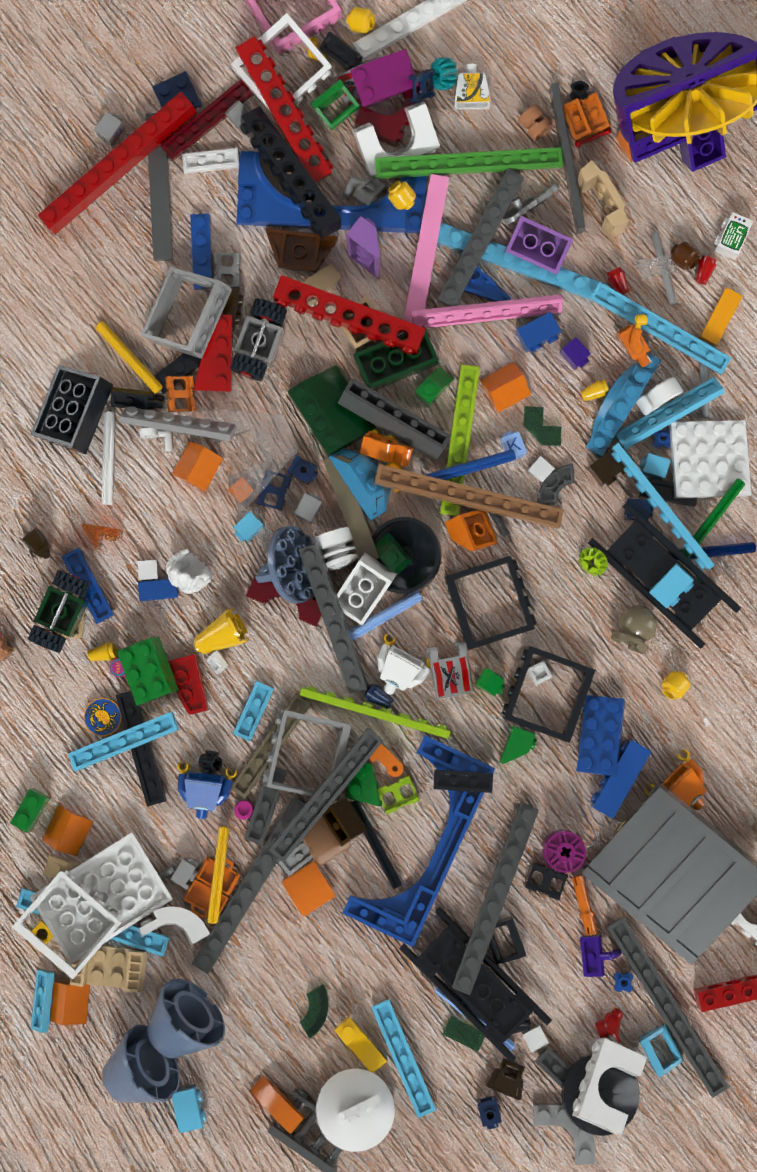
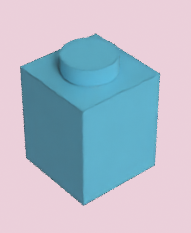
(654, 466)
(248, 527)

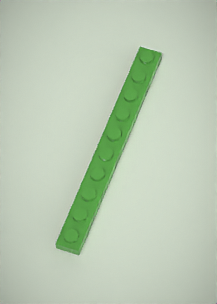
(468, 163)

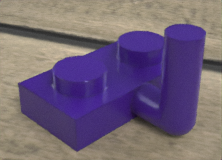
(593, 956)

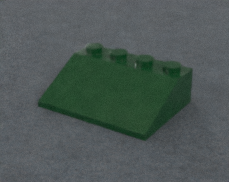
(328, 421)

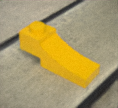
(360, 1044)

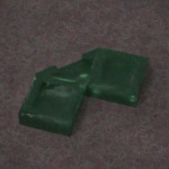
(543, 434)

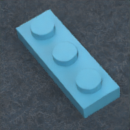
(253, 711)
(42, 1000)

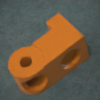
(392, 764)

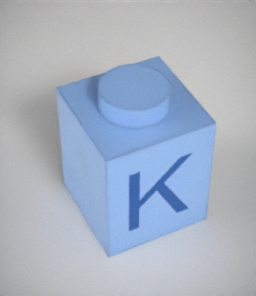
(513, 441)

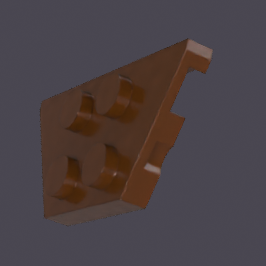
(299, 249)

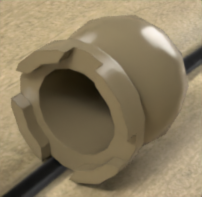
(636, 627)

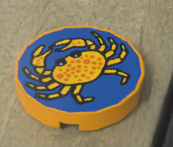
(102, 717)

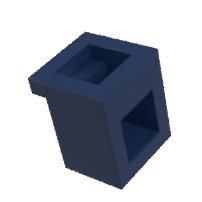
(297, 464)
(487, 1105)

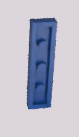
(201, 246)
(97, 601)

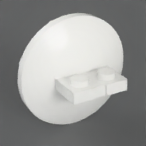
(355, 1110)

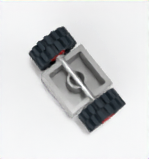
(259, 340)

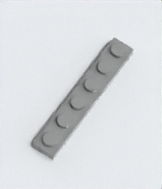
(178, 423)

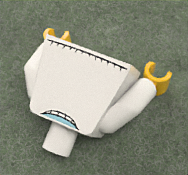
(400, 668)

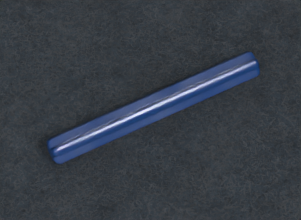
(475, 465)

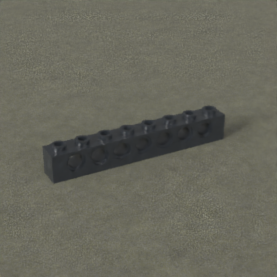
(258, 120)

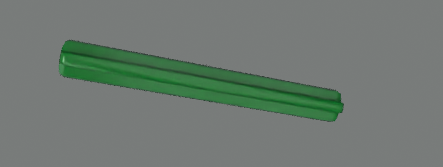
(717, 512)

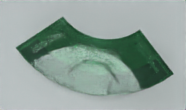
(317, 1011)

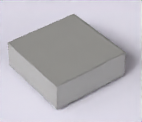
(234, 113)

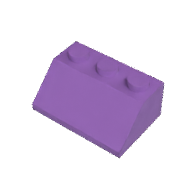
(539, 245)

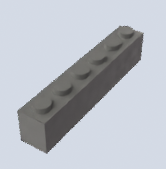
(394, 419)

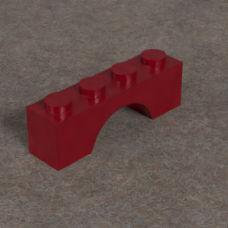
(264, 592)

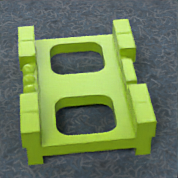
(395, 789)

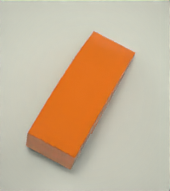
(277, 1104)

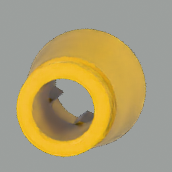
(595, 390)
(104, 652)

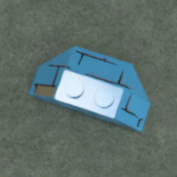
(359, 475)

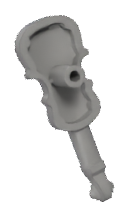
(528, 205)

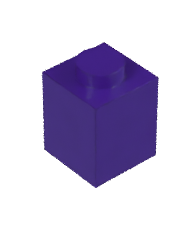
(575, 354)

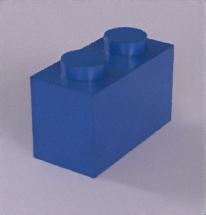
(538, 333)

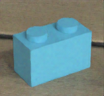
(672, 585)
(188, 1109)

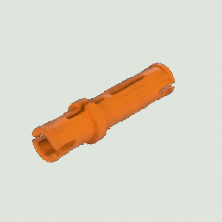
(587, 914)

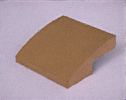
(322, 843)

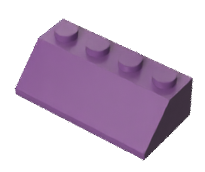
(364, 246)

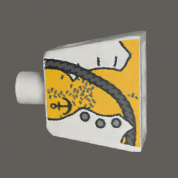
(472, 90)

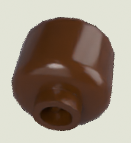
(685, 255)

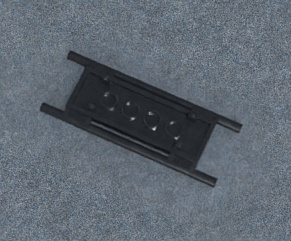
(651, 562)
(489, 997)

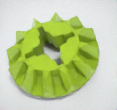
(600, 561)

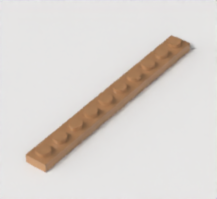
(468, 496)

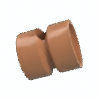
(535, 122)

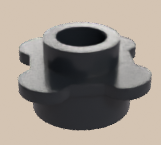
(579, 86)

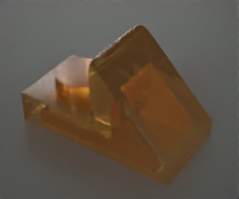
(96, 534)

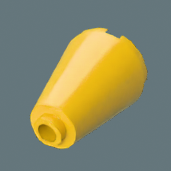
(222, 633)

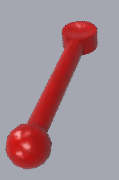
(578, 143)

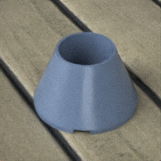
(184, 1020)
(139, 1071)

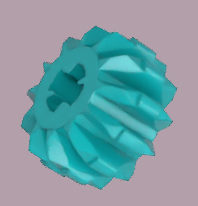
(445, 73)

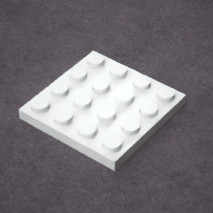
(709, 458)

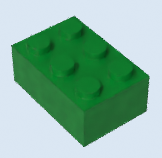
(147, 670)

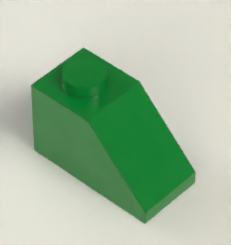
(433, 386)
(490, 682)
(517, 744)

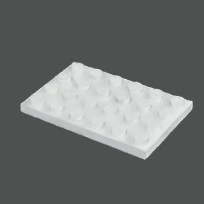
(117, 876)

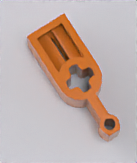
(385, 449)

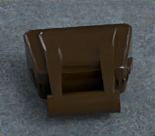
(37, 543)
(505, 1082)

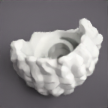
(188, 572)

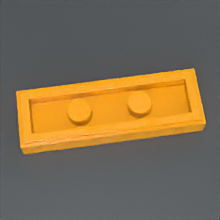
(721, 316)

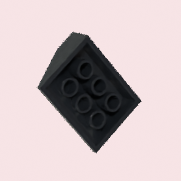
(72, 409)

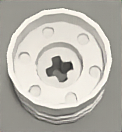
(334, 548)

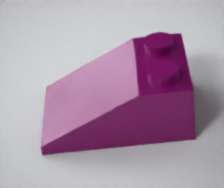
(383, 78)

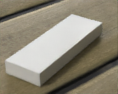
(210, 160)

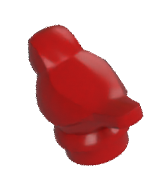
(610, 1024)

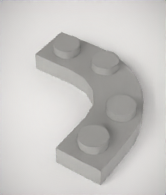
(555, 1115)

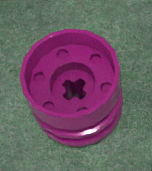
(553, 847)

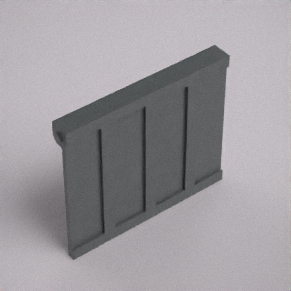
(675, 874)

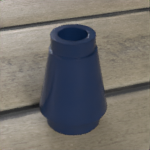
(378, 696)

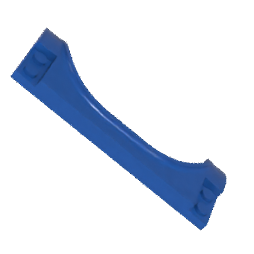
(264, 206)
(406, 913)

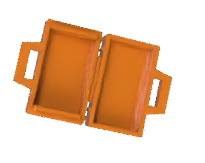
(200, 892)

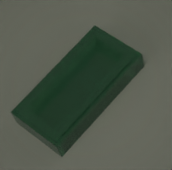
(463, 1033)

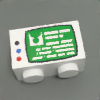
(733, 235)

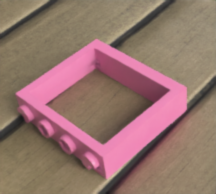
(314, 27)

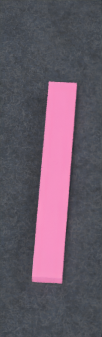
(427, 244)
(487, 311)

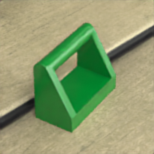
(329, 97)

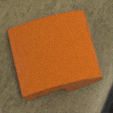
(586, 117)
(308, 889)

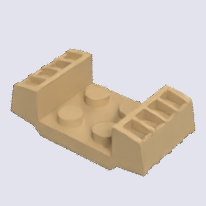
(592, 176)
(114, 968)

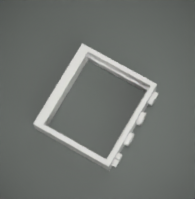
(266, 38)
(96, 902)

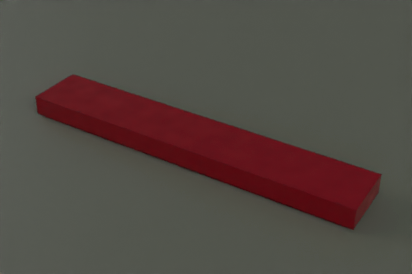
(205, 120)

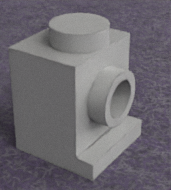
(185, 872)

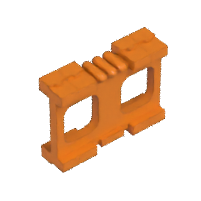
(187, 394)

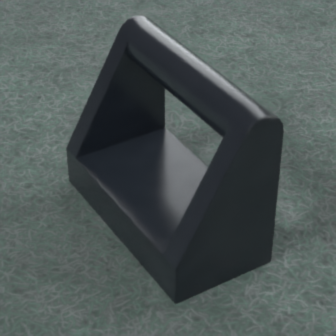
(520, 952)

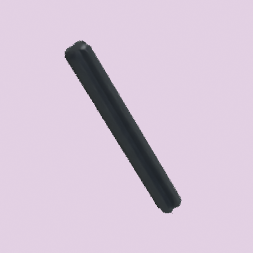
(377, 847)

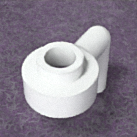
(149, 433)

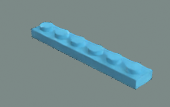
(669, 413)
(123, 741)
(403, 1058)

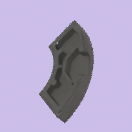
(555, 483)

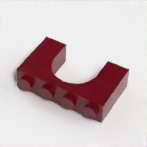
(388, 127)

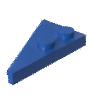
(484, 287)

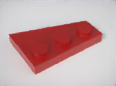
(190, 684)

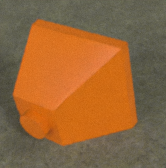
(471, 530)

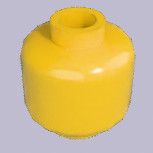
(360, 20)
(401, 195)
(675, 685)

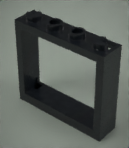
(518, 585)
(578, 703)

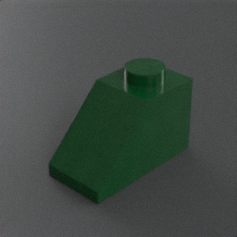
(392, 553)

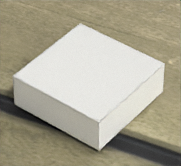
(541, 469)
(148, 570)
(217, 662)
(539, 672)
(535, 1038)

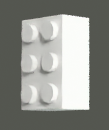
(364, 588)

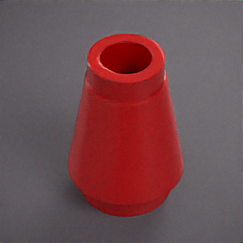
(705, 269)
(618, 280)

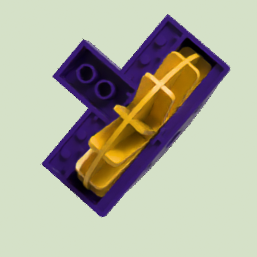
(686, 95)

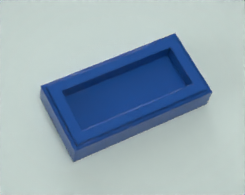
(157, 590)

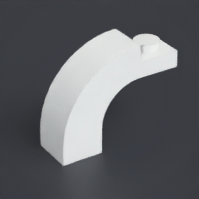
(182, 918)

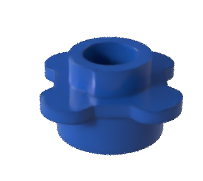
(662, 443)
(619, 977)

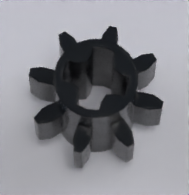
(210, 762)

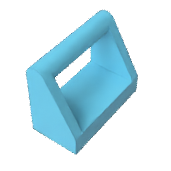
(644, 1041)

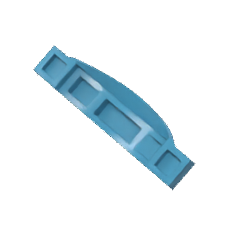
(619, 404)

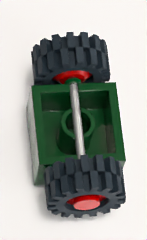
(60, 611)

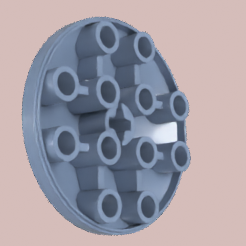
(286, 566)

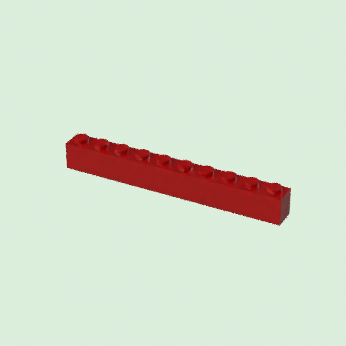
(117, 163)

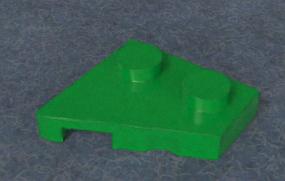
(364, 786)

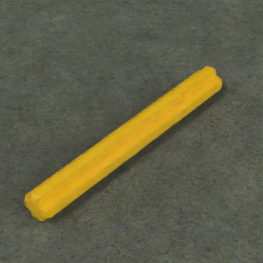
(129, 357)
(218, 874)

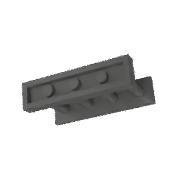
(295, 1140)

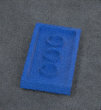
(600, 735)

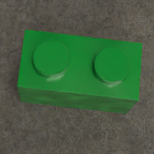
(30, 810)

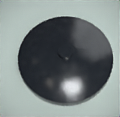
(421, 546)
(614, 1087)

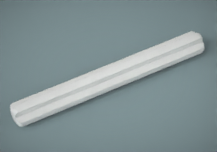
(108, 458)

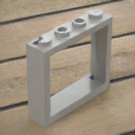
(206, 322)
(339, 752)

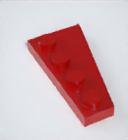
(215, 365)

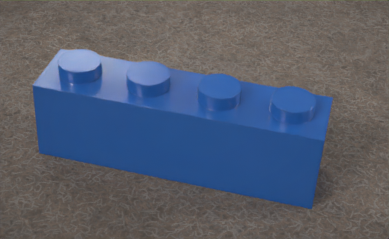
(616, 788)

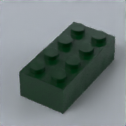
(386, 365)

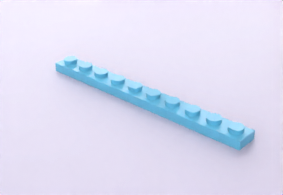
(496, 254)

